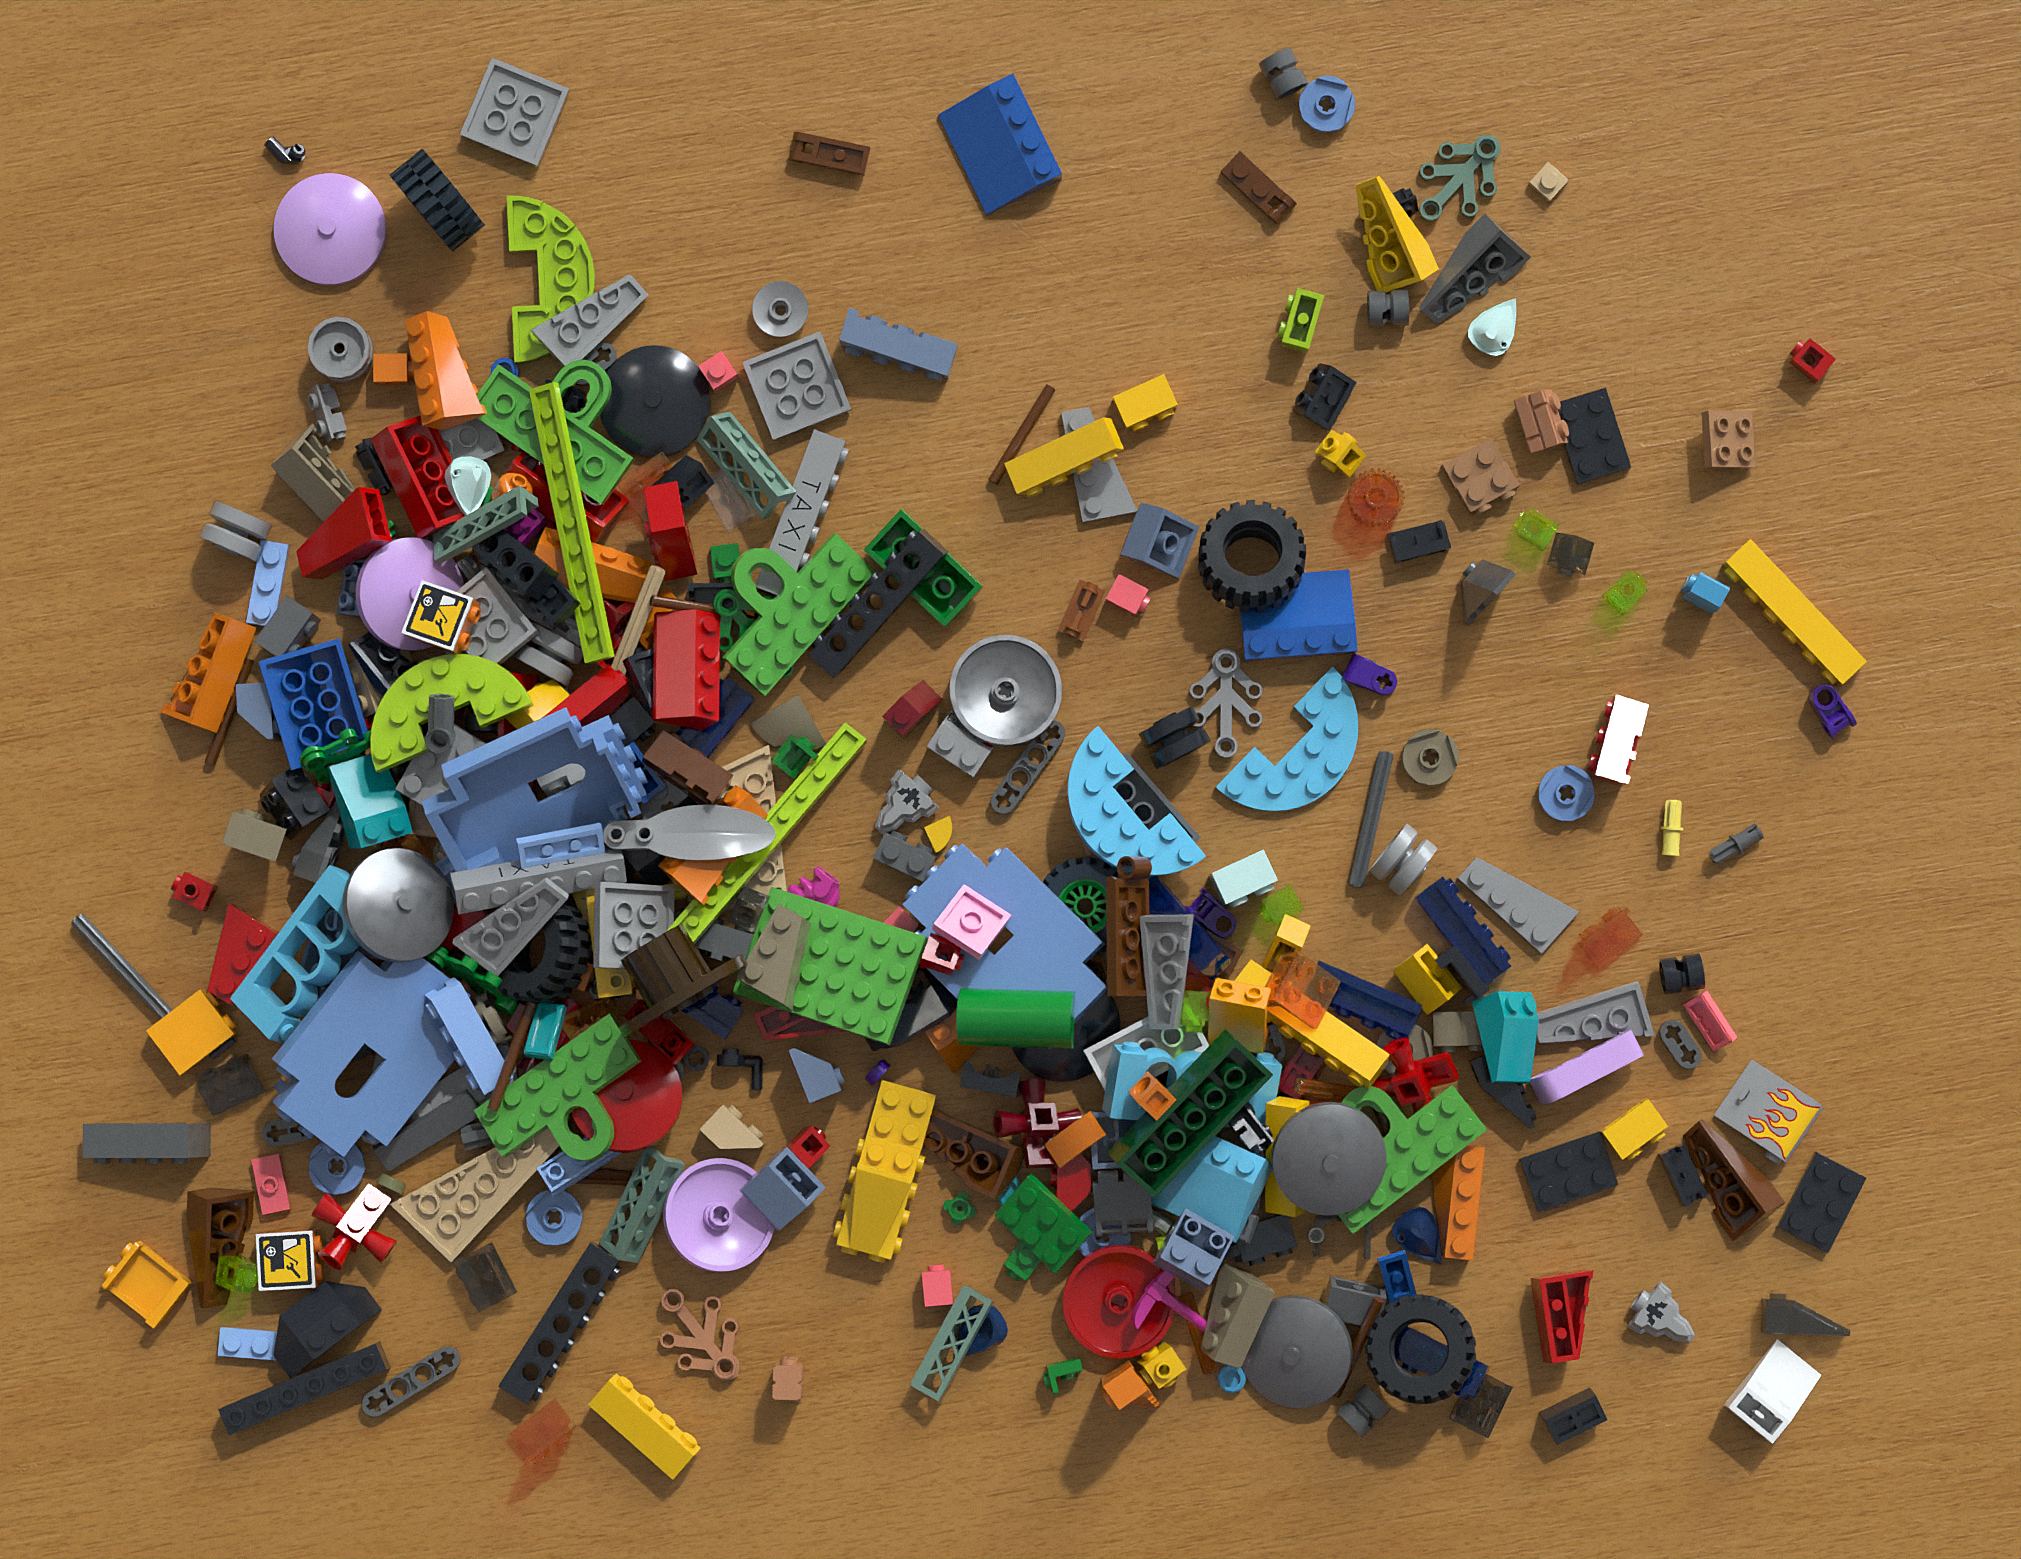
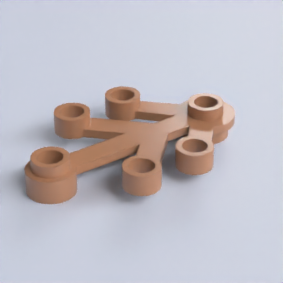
(703, 1338)

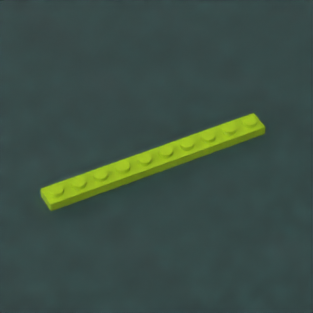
(571, 522)
(783, 817)

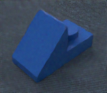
(1396, 1275)

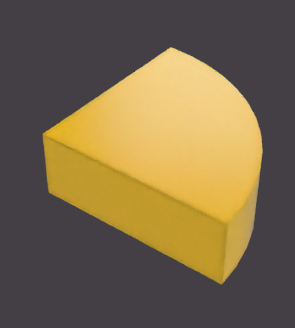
(939, 833)

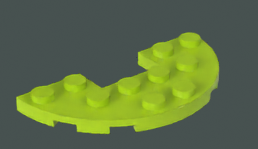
(564, 268)
(405, 706)

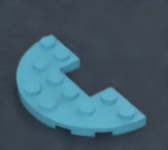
(1311, 764)
(1110, 824)

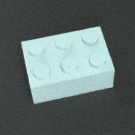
(1243, 878)

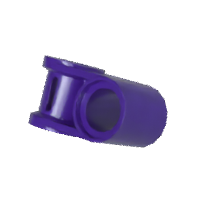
(1364, 673)
(1831, 712)
(1211, 913)

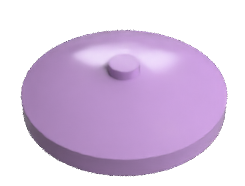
(330, 229)
(390, 584)
(712, 1219)

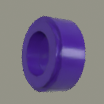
(876, 1073)

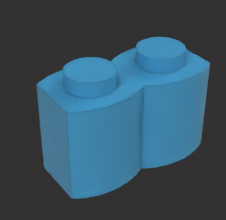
(1704, 592)

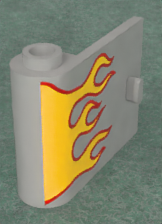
(1772, 1112)

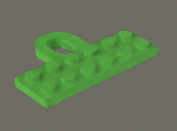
(511, 414)
(797, 613)
(559, 1086)
(1413, 1144)

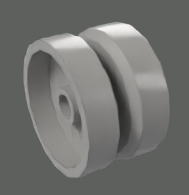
(347, 365)
(235, 530)
(550, 654)
(1406, 862)

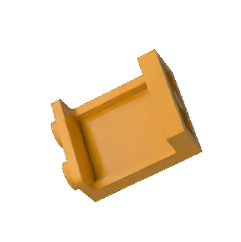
(1240, 1011)
(192, 1031)
(146, 1283)

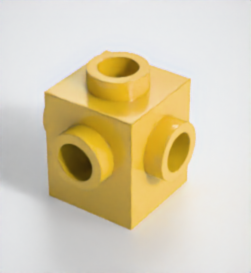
(1340, 453)
(1160, 1366)

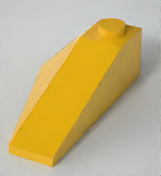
(1394, 243)

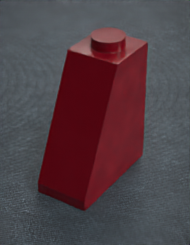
(912, 709)

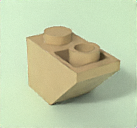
(730, 1132)

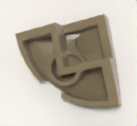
(787, 720)

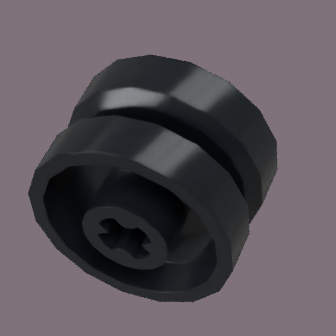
(1173, 735)

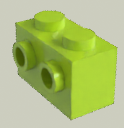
(1302, 319)

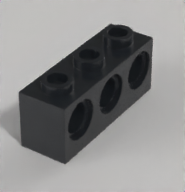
(525, 565)

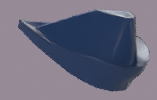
(1419, 1233)
(990, 1334)

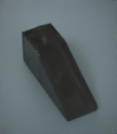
(1790, 1317)

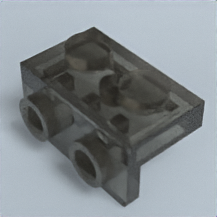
(229, 1084)
(484, 1277)
(1482, 1411)

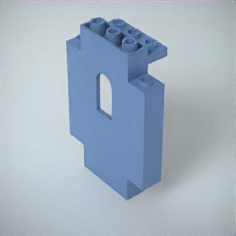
(494, 804)
(1048, 938)
(390, 1016)

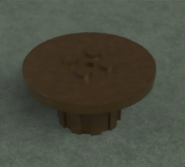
(671, 976)

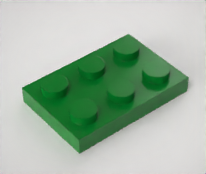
(1043, 1223)

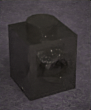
(1570, 554)
(749, 909)

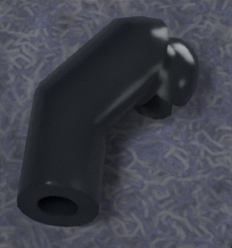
(283, 154)

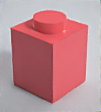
(718, 372)
(1128, 595)
(937, 1286)

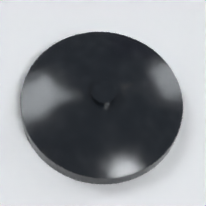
(656, 401)
(1072, 1064)

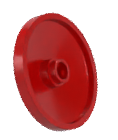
(640, 1102)
(1102, 1298)

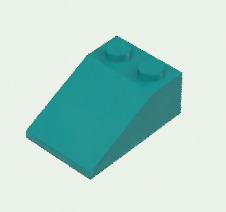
(368, 803)
(1508, 1034)

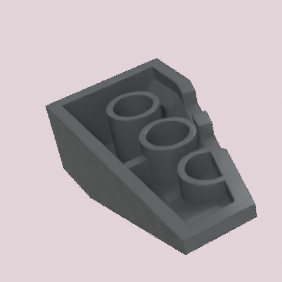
(1477, 263)
(1481, 586)
(321, 847)

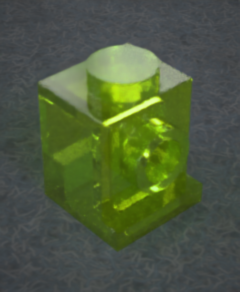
(1545, 526)
(1618, 599)
(1194, 1011)
(244, 1274)

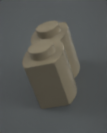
(1454, 1030)

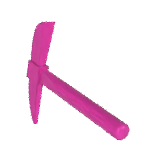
(1156, 1291)

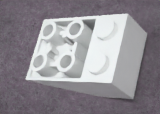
(1773, 1391)

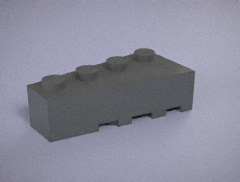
(723, 942)
(146, 1141)

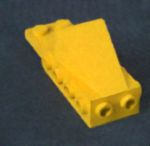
(885, 1173)

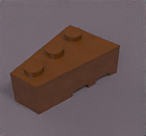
(687, 769)

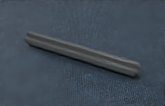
(1371, 819)
(121, 966)

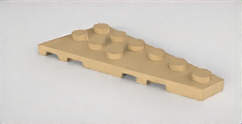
(756, 777)
(467, 1198)

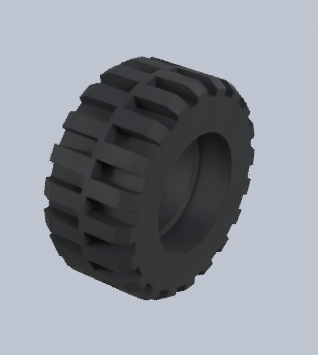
(1260, 523)
(561, 965)
(1382, 1341)

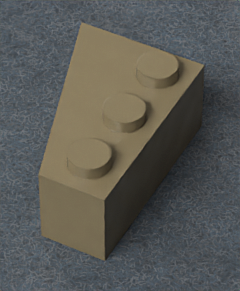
(312, 474)
(253, 834)
(777, 957)
(1235, 1315)

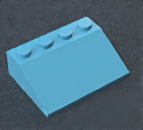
(1218, 1186)

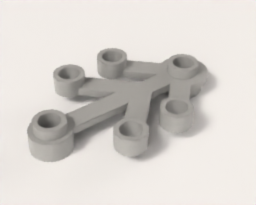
(1226, 698)

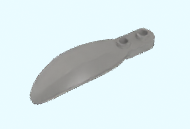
(695, 833)

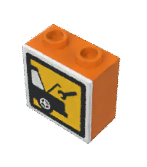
(442, 618)
(289, 1260)

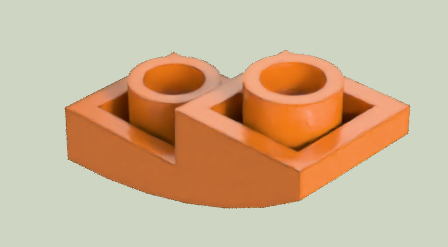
(1075, 1139)

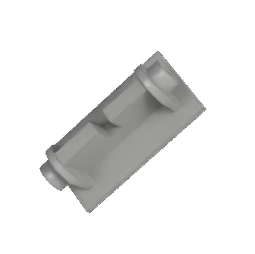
(327, 424)

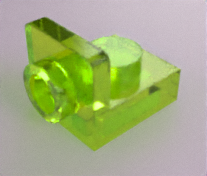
(1279, 904)

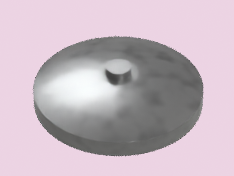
(1005, 690)
(398, 905)
(1329, 1158)
(1299, 1353)

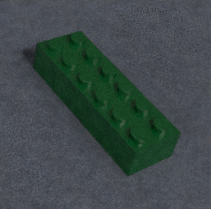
(1205, 1102)

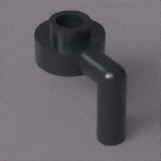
(731, 1058)

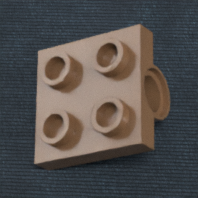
(1728, 440)

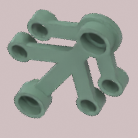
(1461, 174)

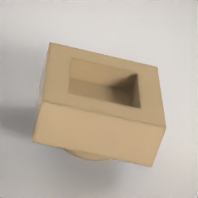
(1548, 181)

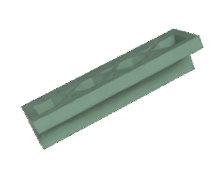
(748, 458)
(474, 526)
(644, 1209)
(946, 1339)

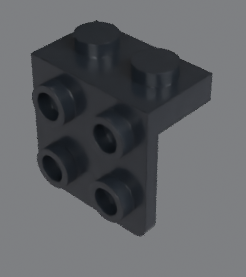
(293, 801)

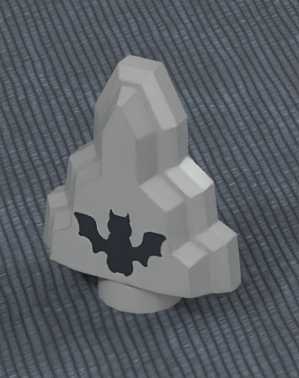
(906, 802)
(1659, 1315)

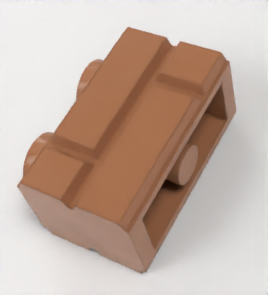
(1541, 421)
(788, 1379)

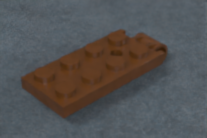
(1125, 903)

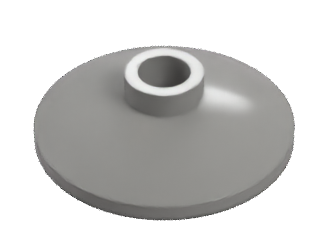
(780, 294)

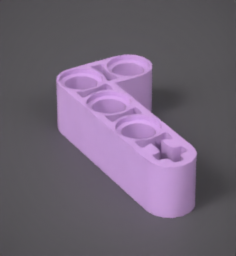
(1586, 1068)

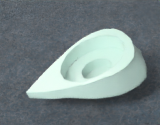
(1494, 328)
(469, 483)

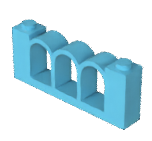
(254, 993)
(1131, 1062)

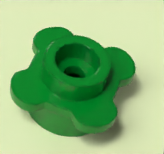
(960, 1200)

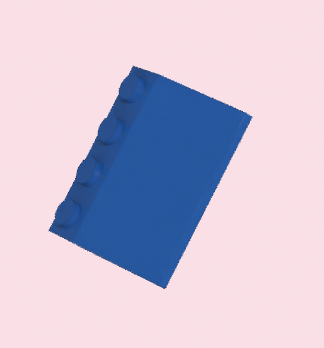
(1000, 144)
(1308, 624)
(312, 697)

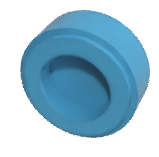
(1231, 1378)

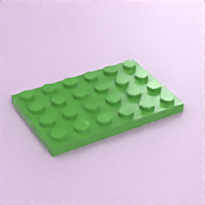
(851, 969)

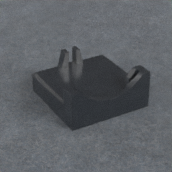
(1464, 972)
(974, 1080)

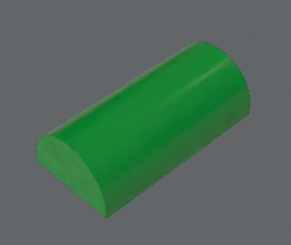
(946, 588)
(1015, 1018)

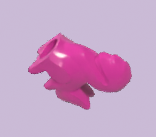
(822, 888)

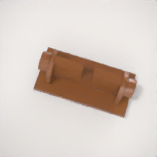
(1081, 610)

